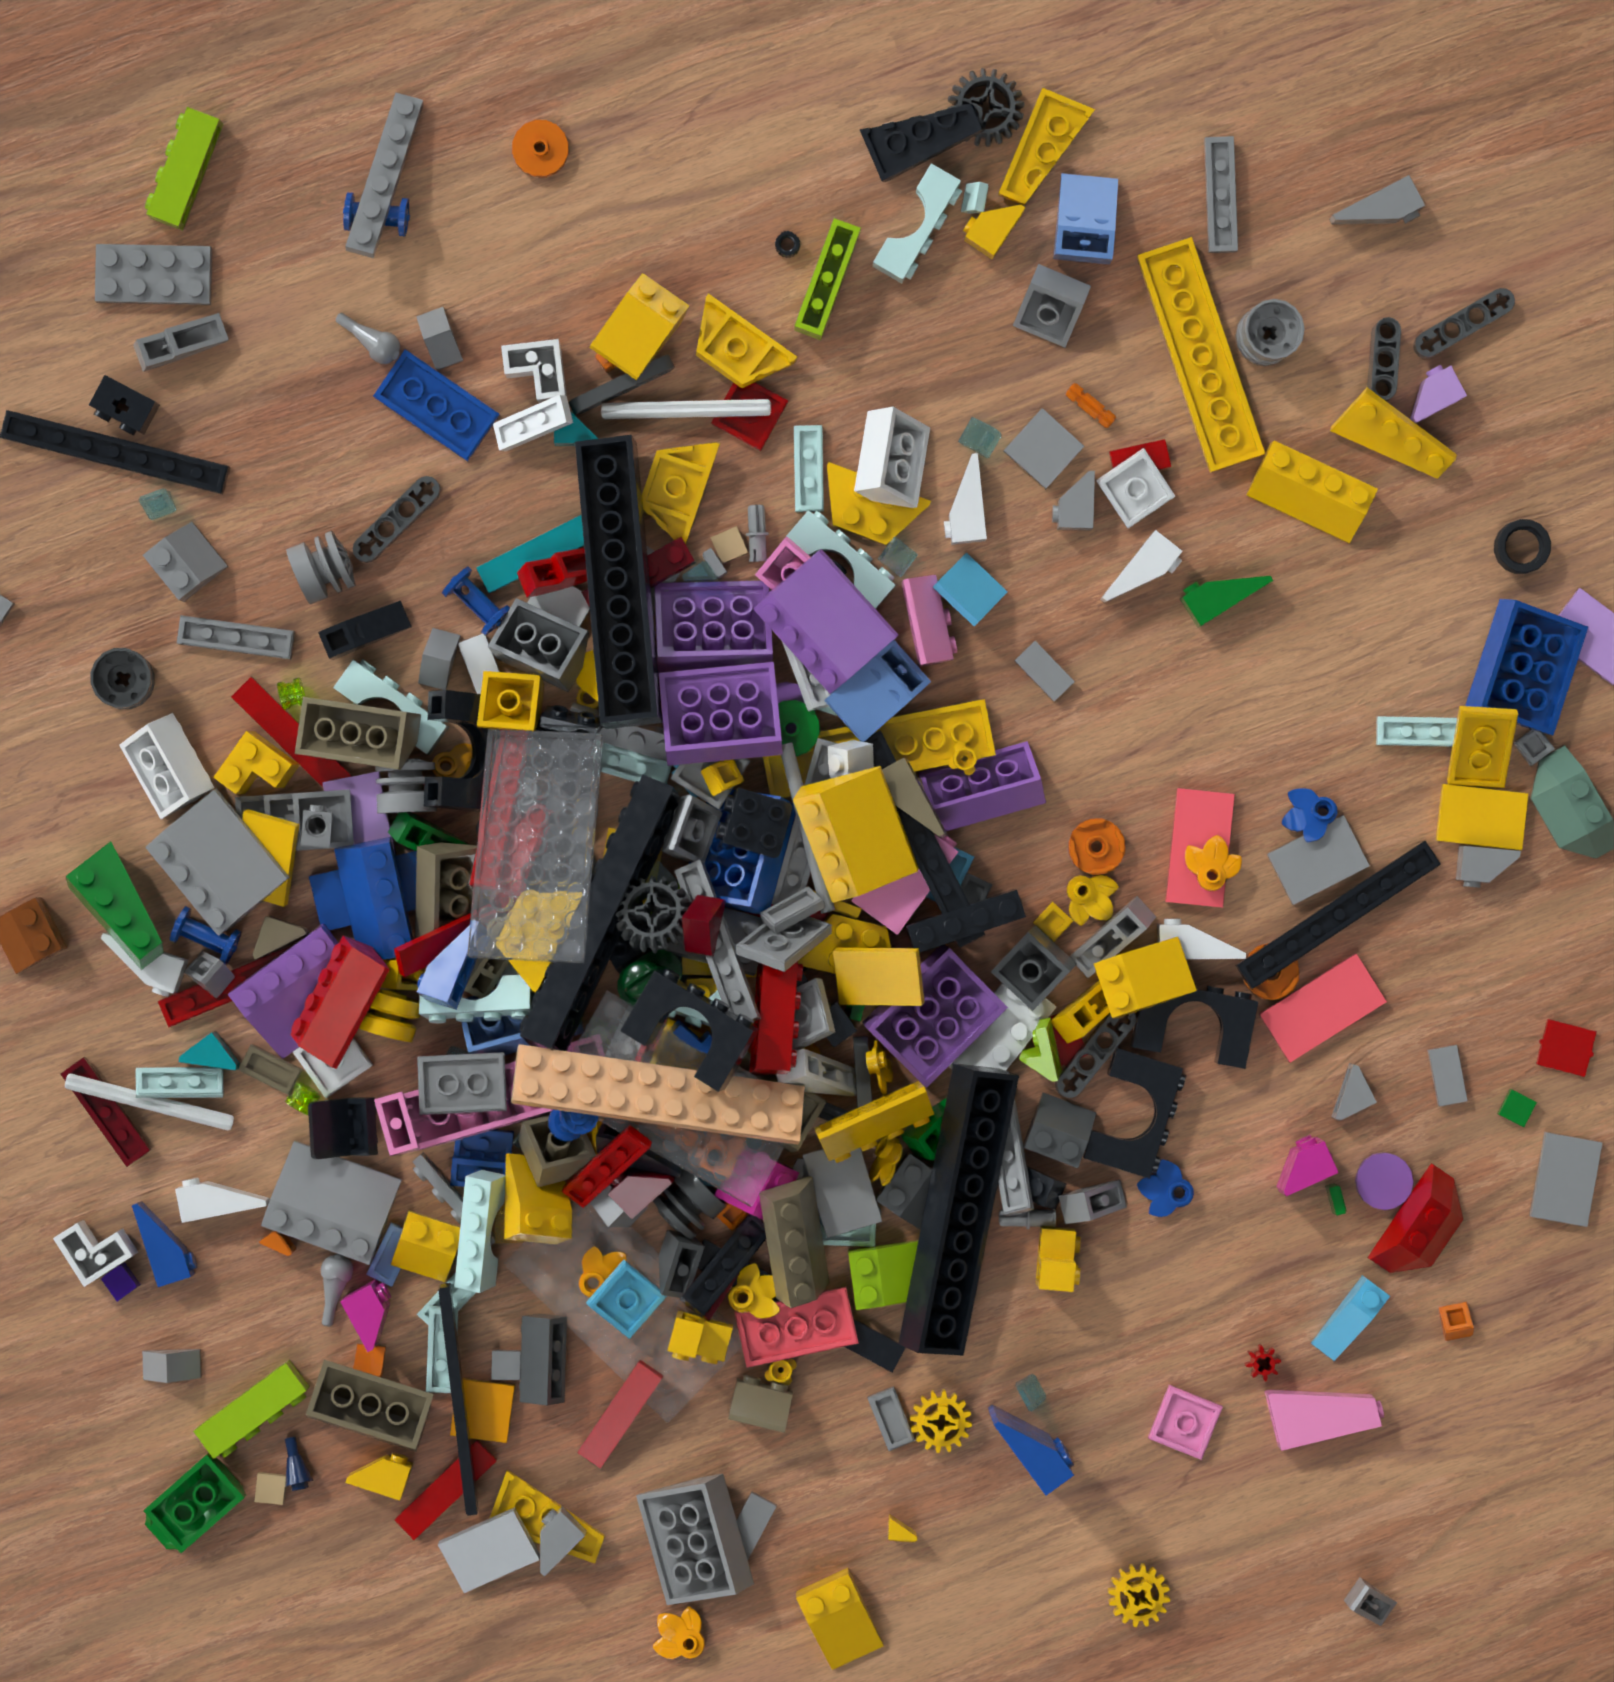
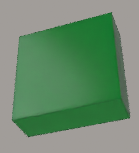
(1517, 1107)
(1336, 1199)

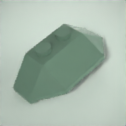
(1572, 805)

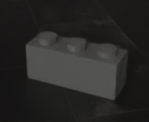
(543, 1359)

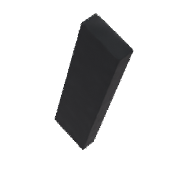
(725, 1265)

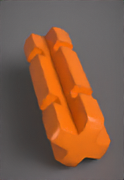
(1090, 405)

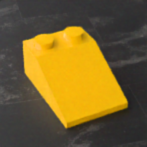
(640, 326)
(1145, 977)
(534, 1211)
(839, 1618)

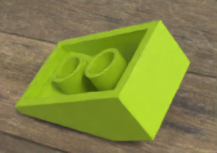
(882, 1273)

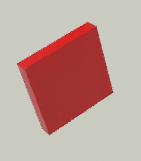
(752, 429)

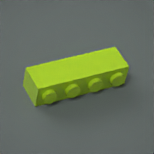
(184, 168)
(827, 279)
(252, 1409)

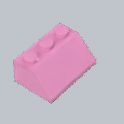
(782, 563)
(928, 621)

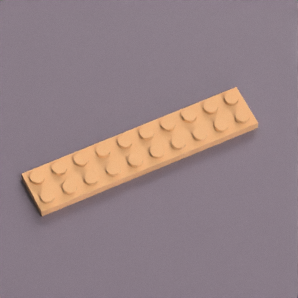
(656, 1095)

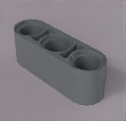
(1390, 347)

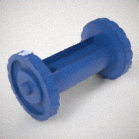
(397, 216)
(476, 601)
(204, 935)
(570, 1125)

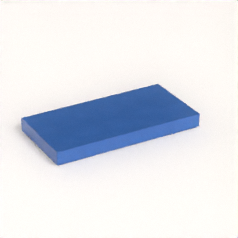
(436, 405)
(330, 896)

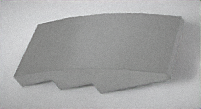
(291, 807)

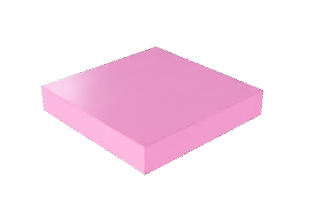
(1185, 1422)

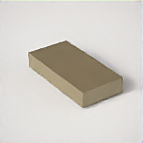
(270, 1069)

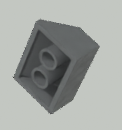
(540, 644)

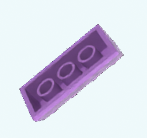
(996, 788)

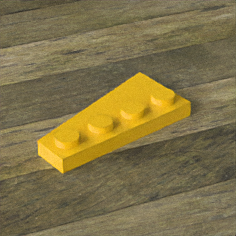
(1045, 139)
(1389, 432)
(534, 1506)

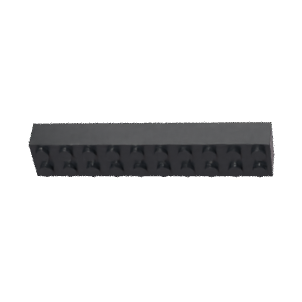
(618, 582)
(628, 858)
(958, 1210)

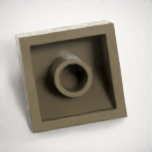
(550, 1157)
(761, 1403)

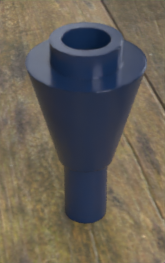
(296, 1470)

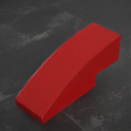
(554, 573)

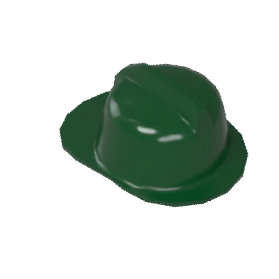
(638, 973)

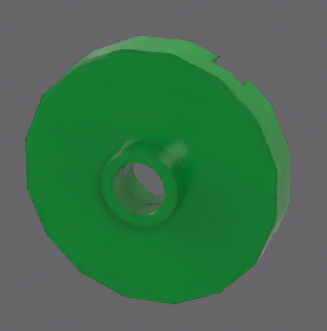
(806, 722)

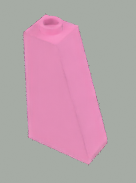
(898, 900)
(1319, 1416)

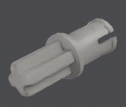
(757, 533)
(1031, 1218)

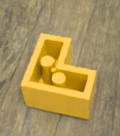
(253, 758)
(1055, 1259)
(699, 1337)

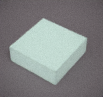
(974, 197)

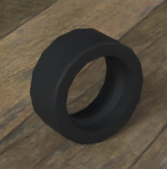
(1543, 540)

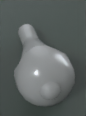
(382, 346)
(336, 1273)

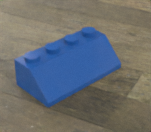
(374, 895)

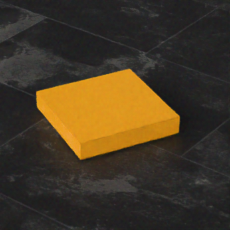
(487, 1409)

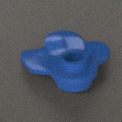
(1305, 814)
(1161, 1189)

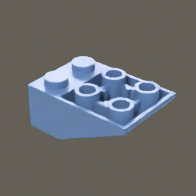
(1086, 219)
(877, 691)

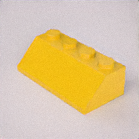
(1311, 491)

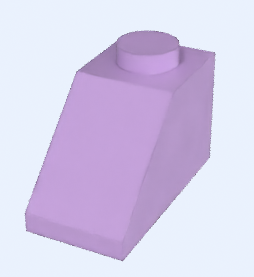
(1436, 393)

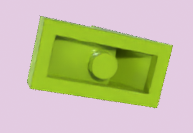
(1045, 1057)

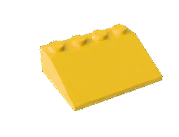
(855, 833)
(873, 1121)

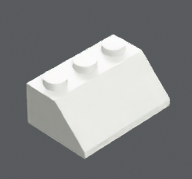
(892, 458)
(166, 765)

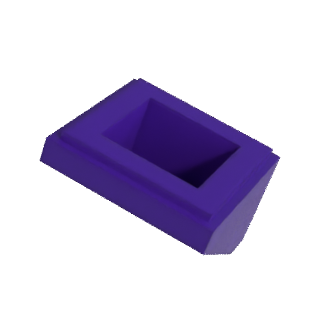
(120, 1281)

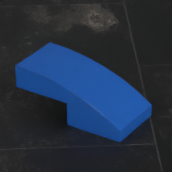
(685, 1034)

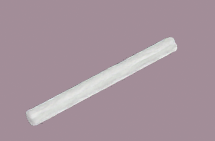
(685, 409)
(159, 1105)

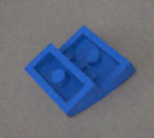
(480, 1152)

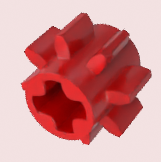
(1262, 1370)

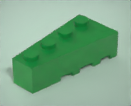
(113, 900)

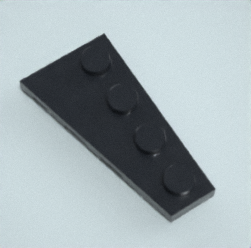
(910, 142)

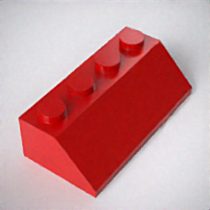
(339, 1001)
(776, 1004)

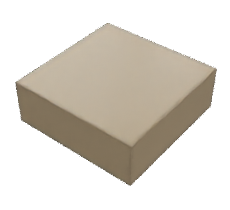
(729, 545)
(270, 1488)

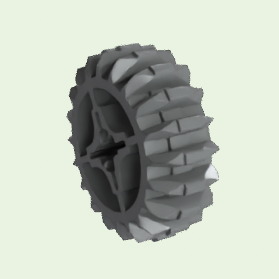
(999, 110)
(630, 912)

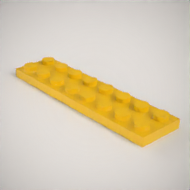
(1200, 354)
(920, 737)

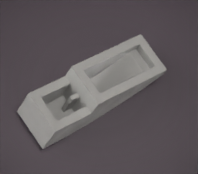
(180, 342)

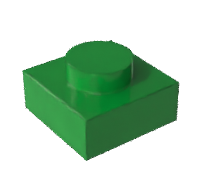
(855, 1011)

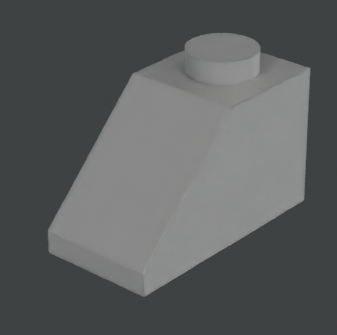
(1076, 506)
(1482, 864)
(1092, 1202)
(558, 1537)

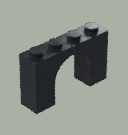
(466, 791)
(966, 921)
(1235, 1017)
(730, 1033)
(1139, 1153)

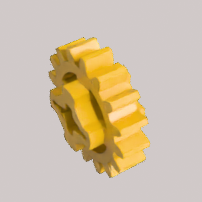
(939, 1432)
(1132, 1605)

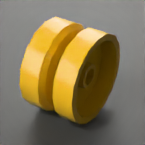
(387, 1019)

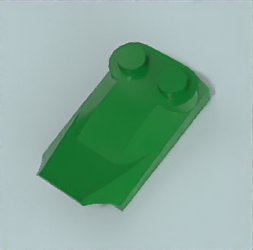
(193, 1504)

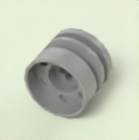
(1285, 328)
(321, 567)
(405, 788)

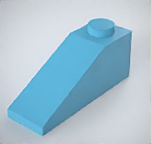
(1350, 1318)

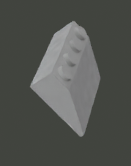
(217, 862)
(331, 1203)
(695, 1540)

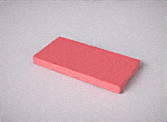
(1196, 820)
(1322, 1007)
(798, 1330)

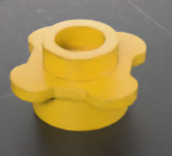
(971, 754)
(783, 1377)

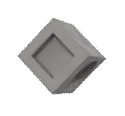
(311, 839)

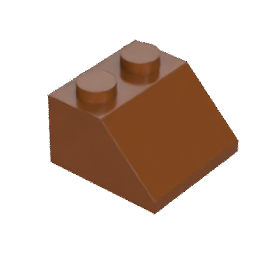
(29, 935)

